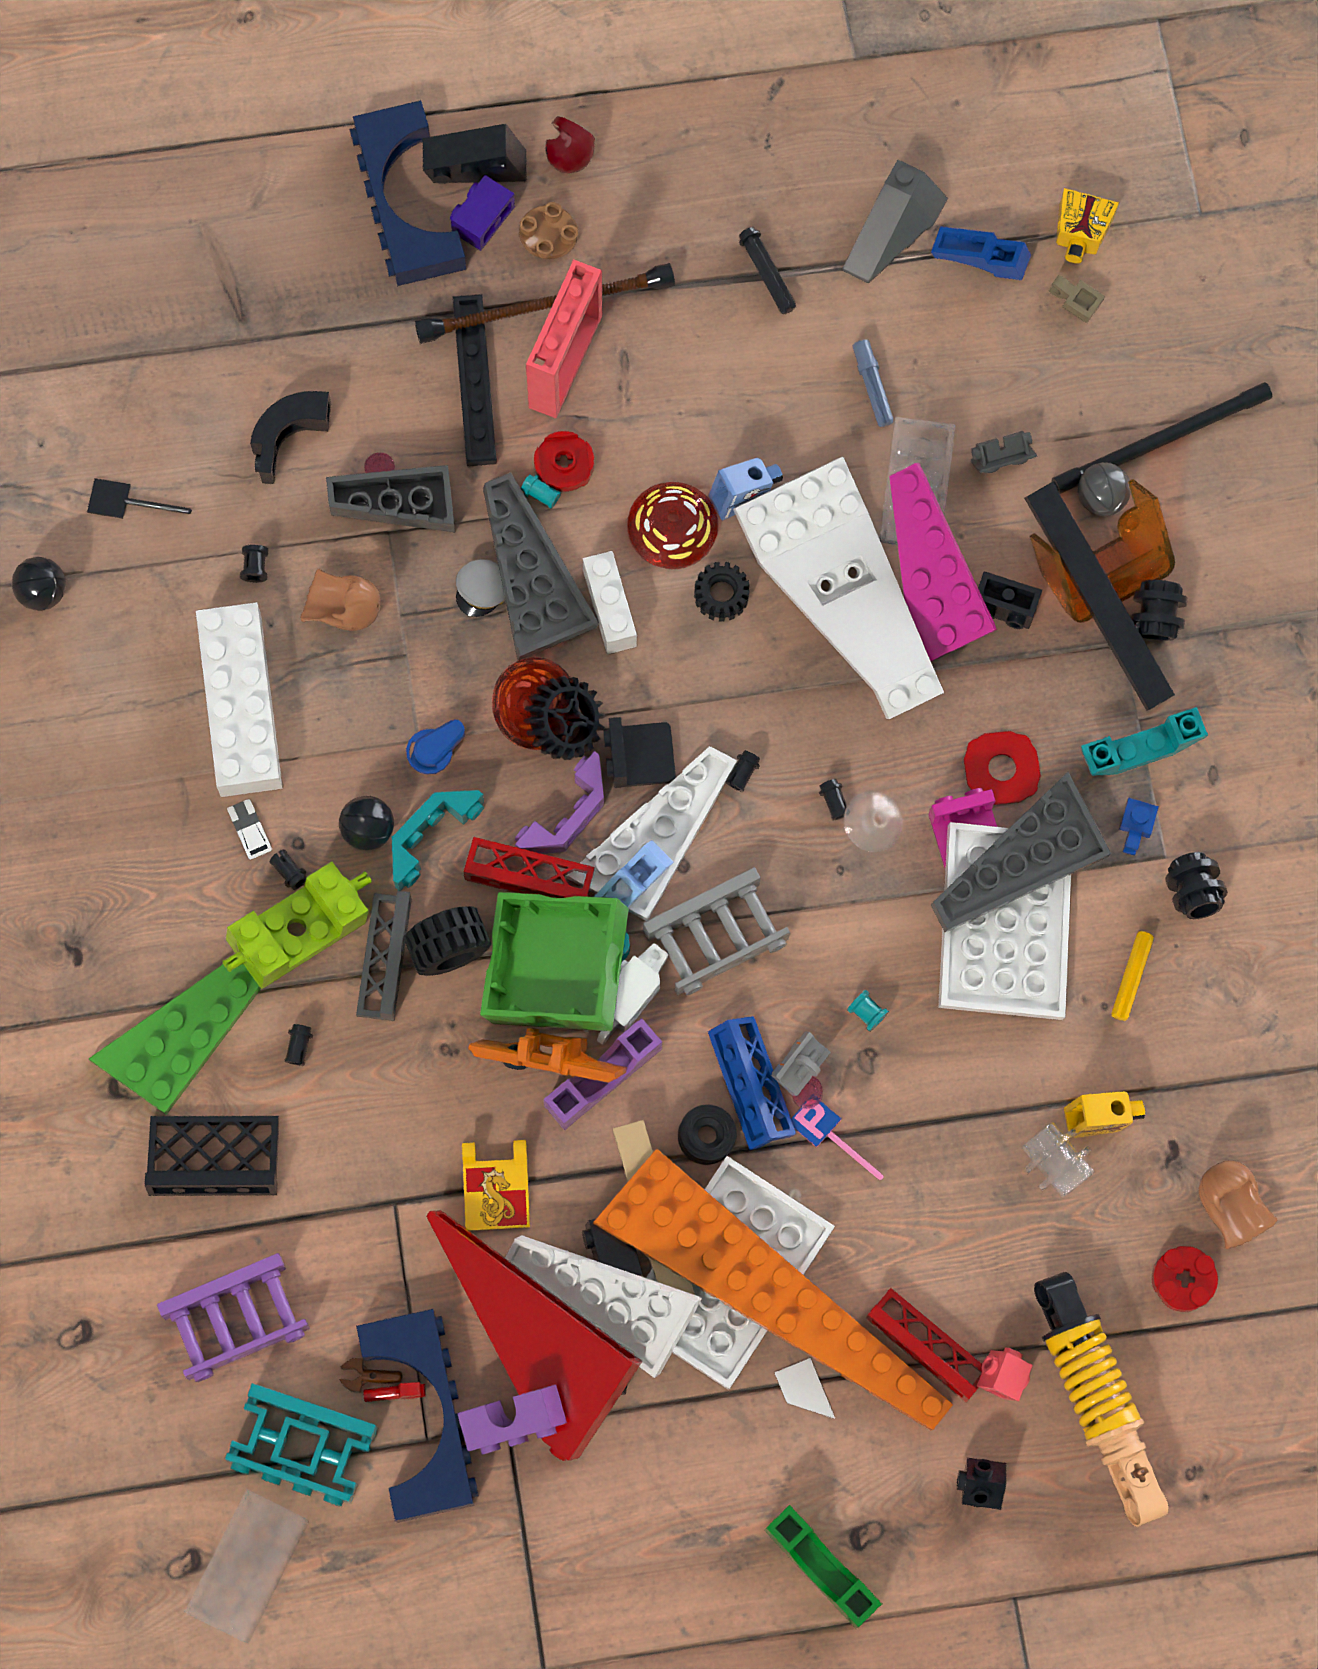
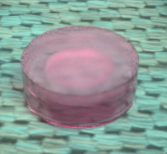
(379, 462)
(810, 1095)

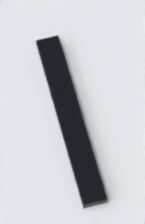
(1099, 596)

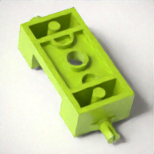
(324, 906)

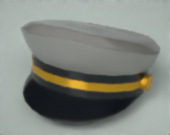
(479, 588)

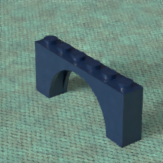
(411, 251)
(444, 1481)

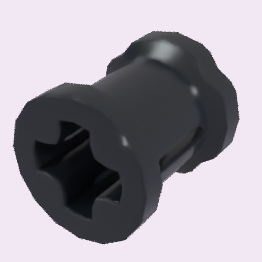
(254, 563)

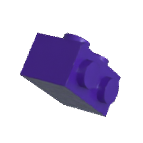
(482, 212)

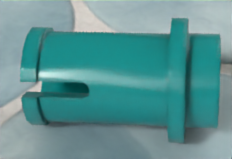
(540, 491)

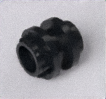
(1159, 609)
(1196, 885)

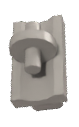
(800, 1064)

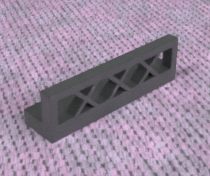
(395, 956)

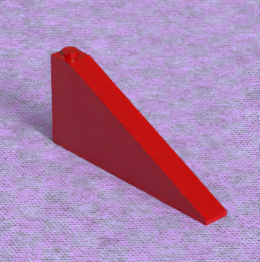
(539, 1337)

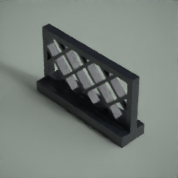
(207, 1181)

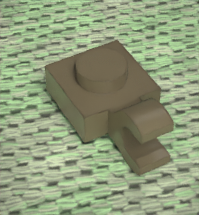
(1080, 299)

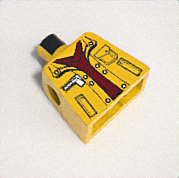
(1083, 223)
(1102, 1113)

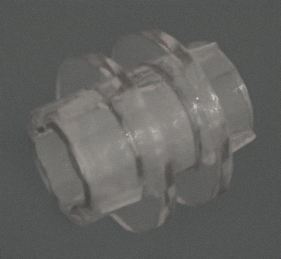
(1058, 1159)

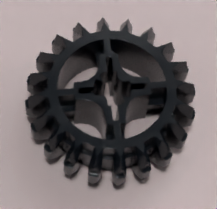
(573, 698)

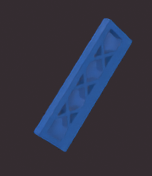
(746, 1082)

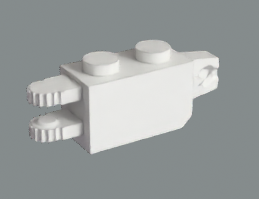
(636, 988)

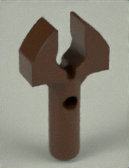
(368, 1375)

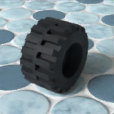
(447, 941)

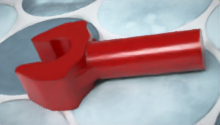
(402, 1391)

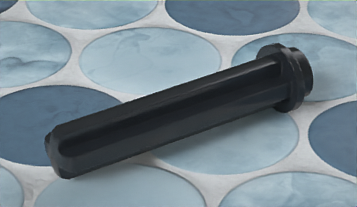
(771, 277)

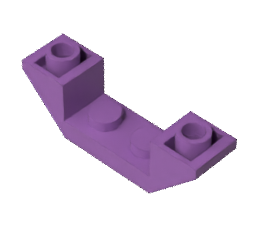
(542, 841)

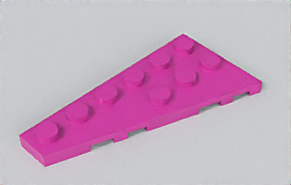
(933, 570)

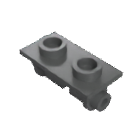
(990, 457)

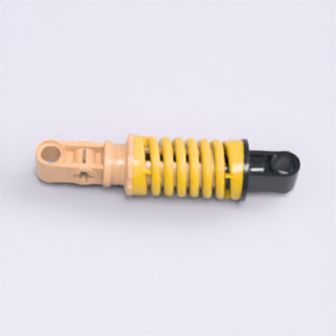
(1098, 1396)

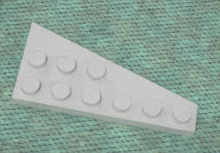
(625, 1306)

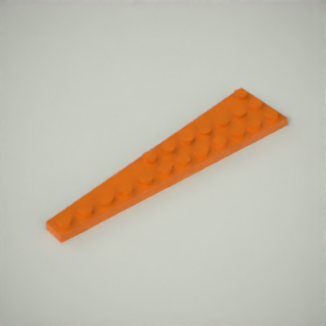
(706, 1244)

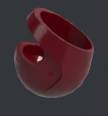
(571, 149)

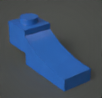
(982, 251)

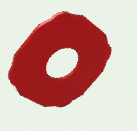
(1007, 743)

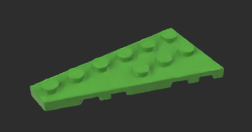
(176, 1041)

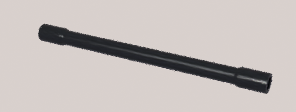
(1246, 400)

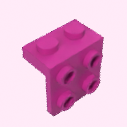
(971, 809)

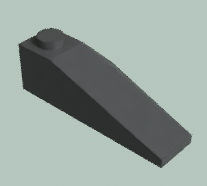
(900, 214)

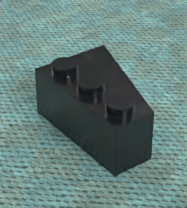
(473, 154)

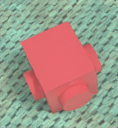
(1005, 1374)

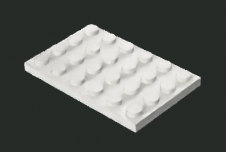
(1011, 956)
(718, 1337)

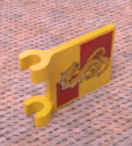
(496, 1190)

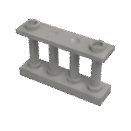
(690, 914)

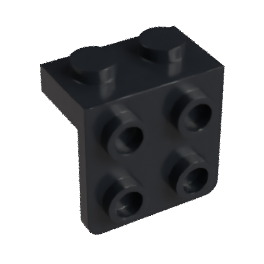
(639, 753)

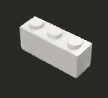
(609, 602)

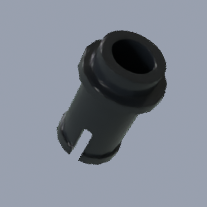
(743, 770)
(834, 798)
(292, 874)
(298, 1044)

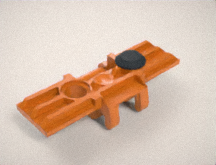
(567, 1056)

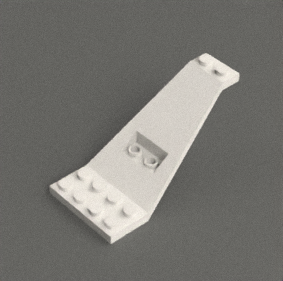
(815, 534)

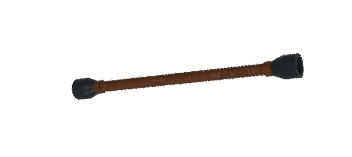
(433, 328)

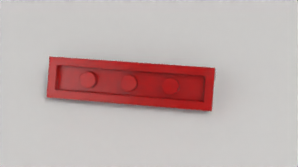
(518, 881)
(918, 1350)

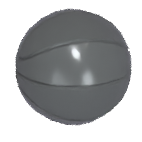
(1104, 489)

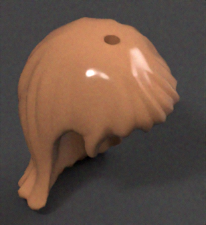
(342, 601)
(1234, 1203)

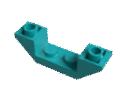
(1145, 747)
(461, 804)

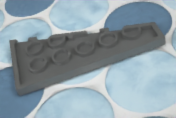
(536, 584)

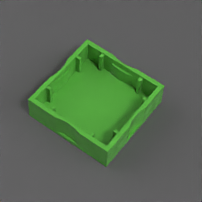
(555, 961)

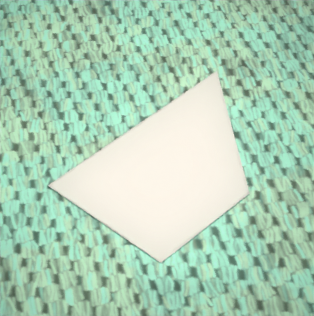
(803, 1388)

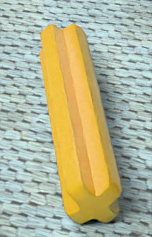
(1132, 976)

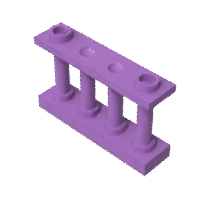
(208, 1298)

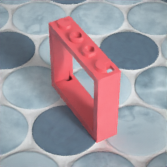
(564, 338)

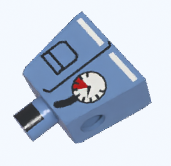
(741, 484)

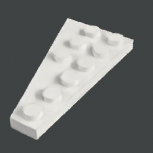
(667, 820)

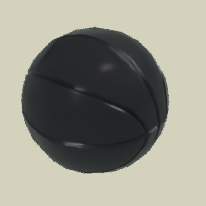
(38, 583)
(366, 823)

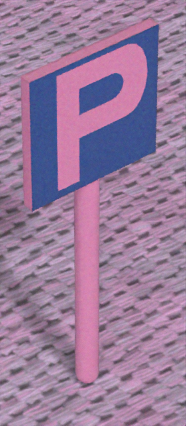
(818, 1123)

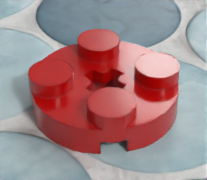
(575, 449)
(1198, 1265)

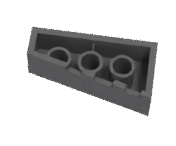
(395, 497)

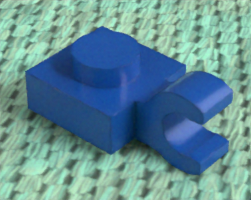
(1137, 821)

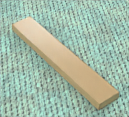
(634, 1151)

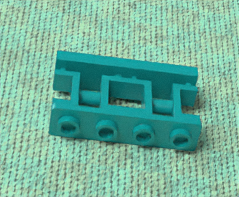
(310, 1419)

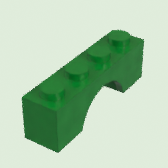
(822, 1567)

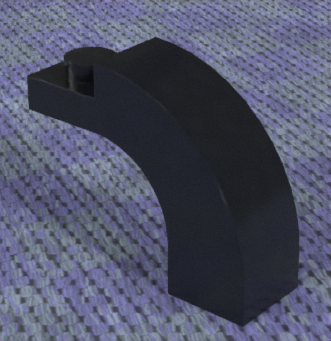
(285, 417)

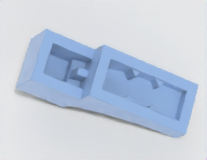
(637, 875)

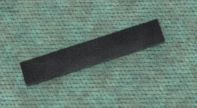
(475, 384)

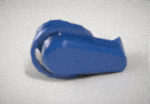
(434, 747)

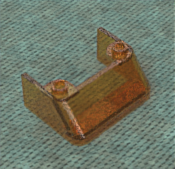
(1135, 556)

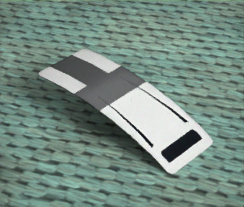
(249, 829)

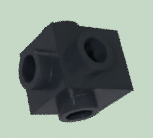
(982, 1483)

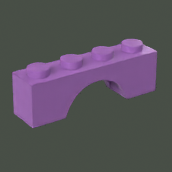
(580, 1094)

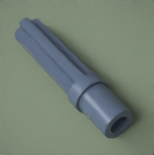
(868, 368)

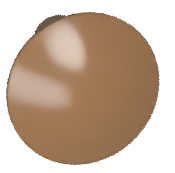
(548, 231)

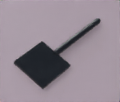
(111, 497)

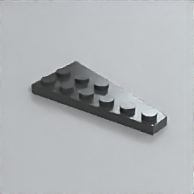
(1038, 849)

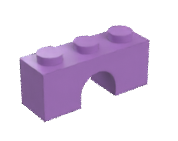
(535, 1413)

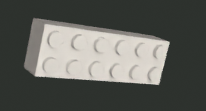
(238, 699)

